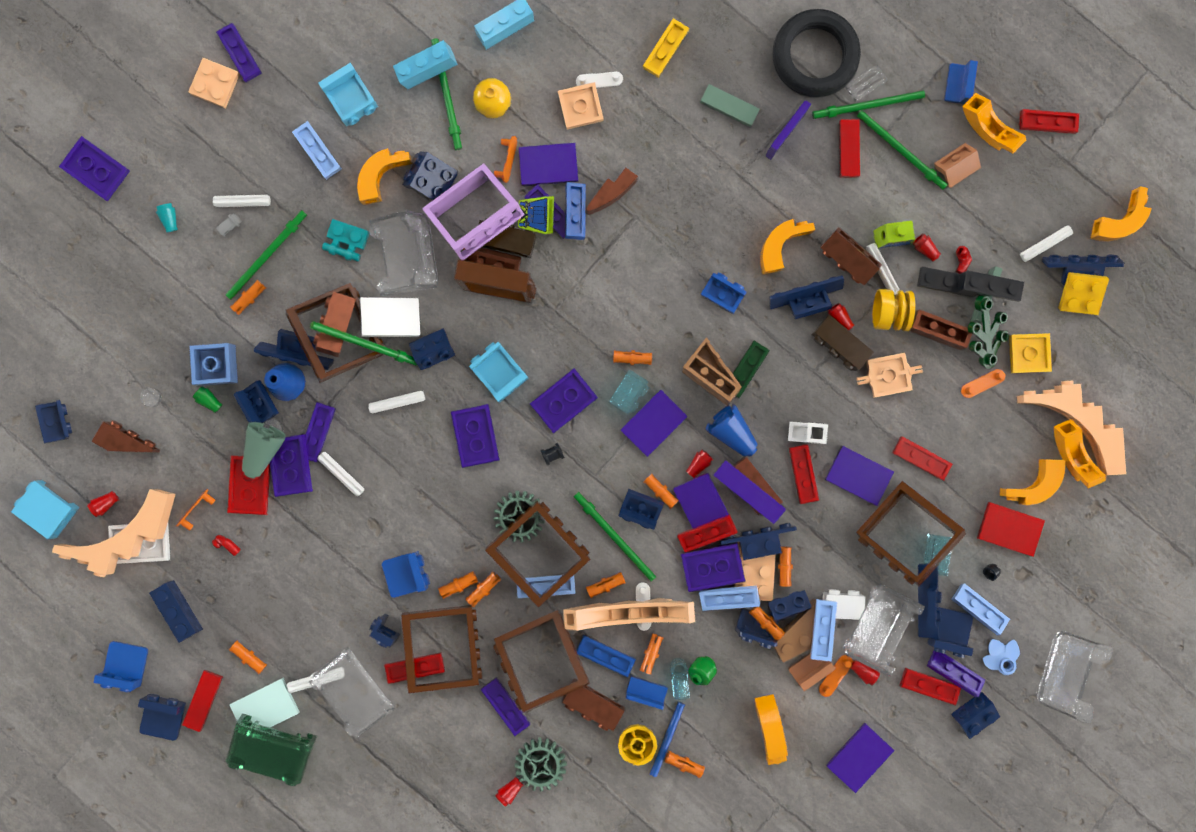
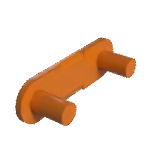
(512, 143)
(983, 383)
(183, 521)
(834, 678)

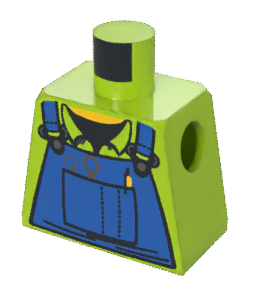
(537, 214)
(895, 234)

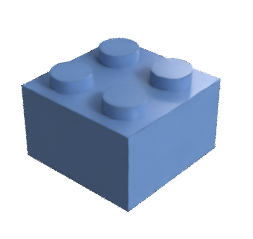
(213, 364)

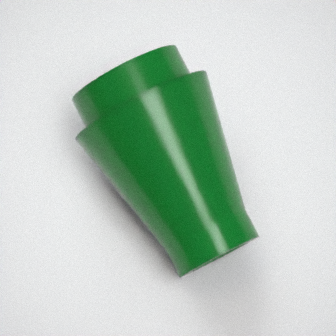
(207, 399)

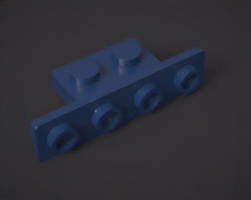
(1084, 265)
(808, 299)
(289, 349)
(760, 543)
(930, 598)

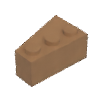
(711, 373)
(797, 635)

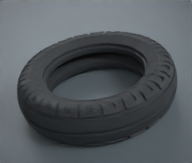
(823, 20)

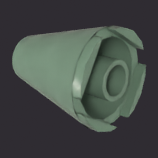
(260, 448)

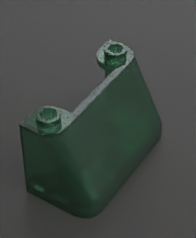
(269, 751)

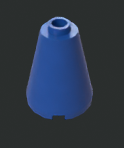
(285, 381)
(733, 431)

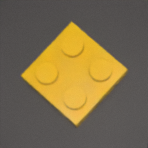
(1083, 293)
(1030, 353)

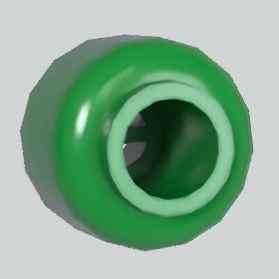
(702, 670)

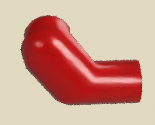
(964, 259)
(226, 543)

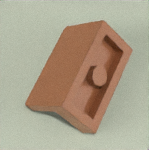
(958, 164)
(810, 671)

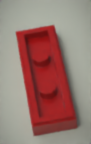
(1049, 121)
(849, 148)
(922, 458)
(803, 474)
(707, 533)
(424, 666)
(930, 686)
(202, 701)

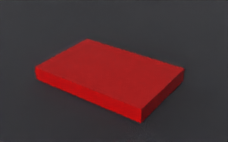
(246, 493)
(1010, 529)

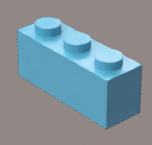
(504, 23)
(425, 65)

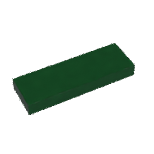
(749, 365)

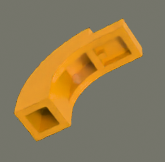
(989, 127)
(374, 169)
(1111, 229)
(771, 255)
(1072, 450)
(1047, 483)
(771, 729)

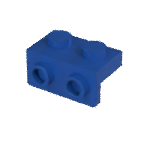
(723, 292)

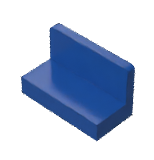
(960, 82)
(646, 692)

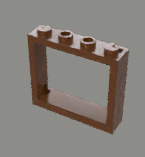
(495, 281)
(292, 316)
(900, 491)
(515, 575)
(570, 649)
(409, 655)

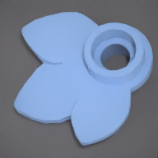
(1002, 653)

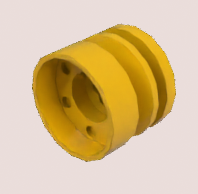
(893, 310)

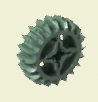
(503, 518)
(534, 759)

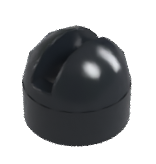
(989, 575)

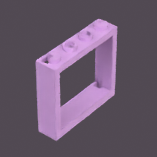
(486, 230)

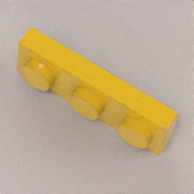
(665, 48)

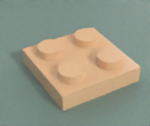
(214, 83)
(580, 105)

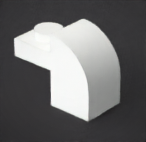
(808, 432)

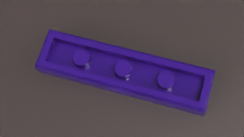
(749, 492)

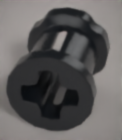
(552, 453)

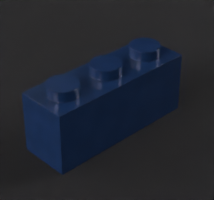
(176, 611)

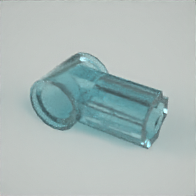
(680, 680)

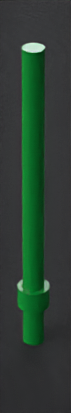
(833, 111)
(454, 129)
(930, 174)
(291, 227)
(398, 355)
(589, 509)

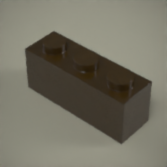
(513, 241)
(842, 343)

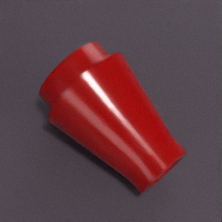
(926, 247)
(841, 315)
(700, 462)
(102, 504)
(866, 673)
(509, 791)

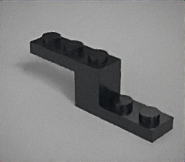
(970, 284)

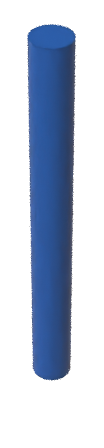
(667, 739)

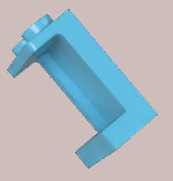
(348, 95)
(498, 371)
(44, 510)

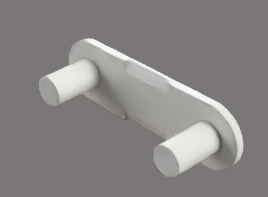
(605, 79)
(643, 594)

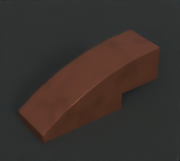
(612, 191)

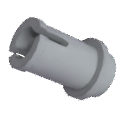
(229, 224)

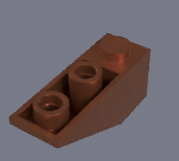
(114, 438)

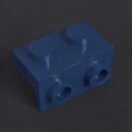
(431, 349)
(256, 403)
(53, 422)
(641, 509)
(790, 605)
(383, 634)
(976, 715)

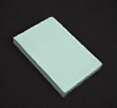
(268, 705)

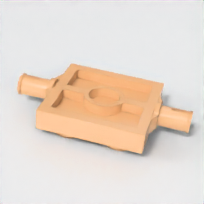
(889, 375)

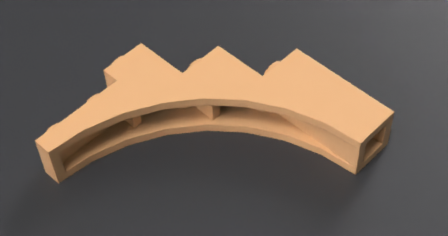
(1104, 440)
(147, 525)
(628, 612)

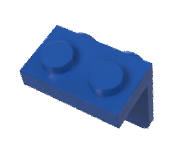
(405, 574)
(123, 667)

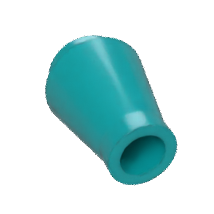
(167, 216)

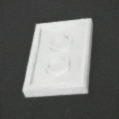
(389, 317)
(149, 550)

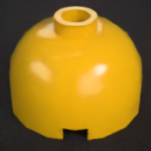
(491, 98)
(637, 744)

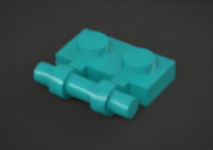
(346, 234)

